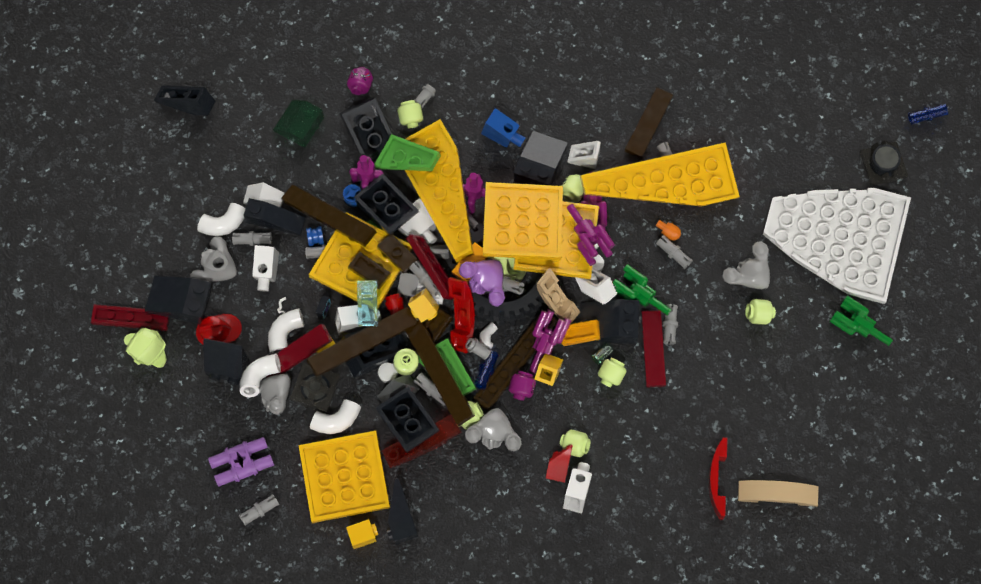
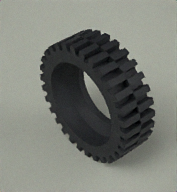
(509, 310)

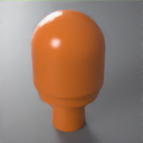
(669, 230)

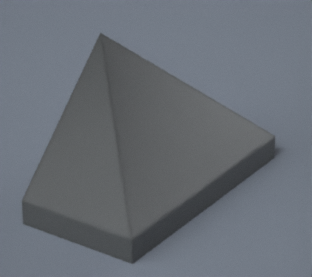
(397, 385)

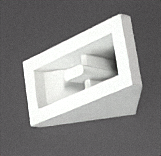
(585, 154)
(264, 193)

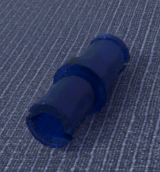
(928, 113)
(486, 370)

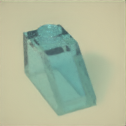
(367, 303)

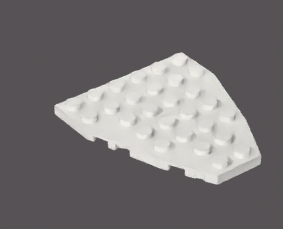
(842, 236)

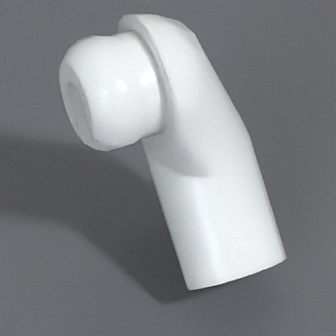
(485, 335)

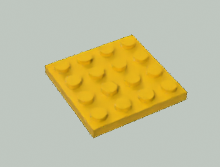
(523, 221)
(340, 251)
(572, 261)
(344, 476)

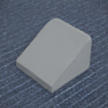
(440, 251)
(407, 284)

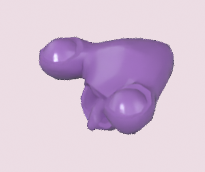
(485, 277)

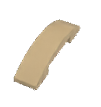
(555, 298)
(778, 492)

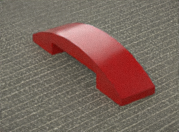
(463, 313)
(718, 502)

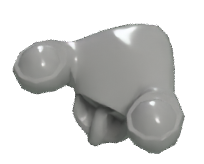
(216, 262)
(751, 272)
(274, 392)
(492, 430)

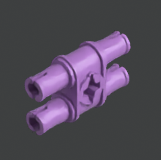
(250, 466)

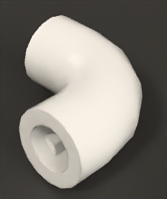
(222, 225)
(282, 327)
(256, 372)
(336, 422)

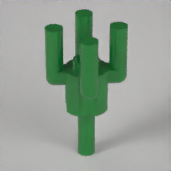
(639, 290)
(858, 322)

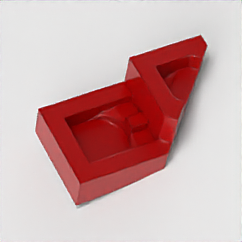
(559, 465)

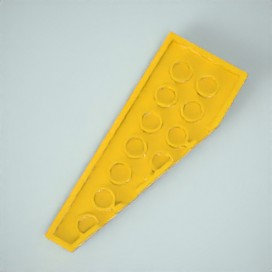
(684, 178)
(443, 189)

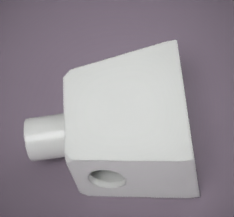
(420, 224)
(265, 258)
(347, 320)
(578, 488)

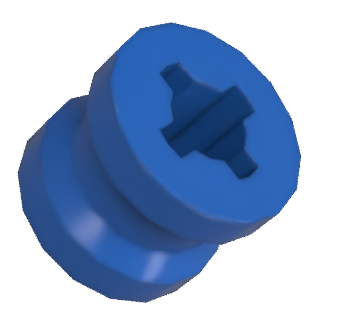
(351, 191)
(315, 236)

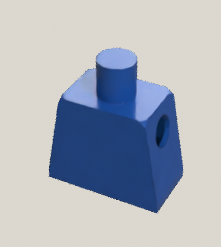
(502, 129)

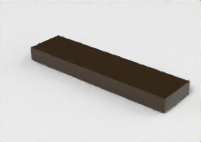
(649, 123)

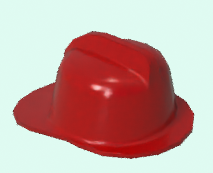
(219, 328)

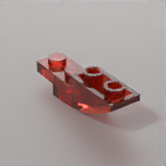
(396, 455)

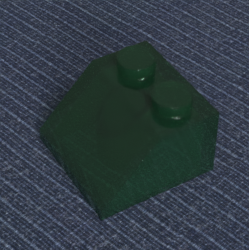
(299, 122)

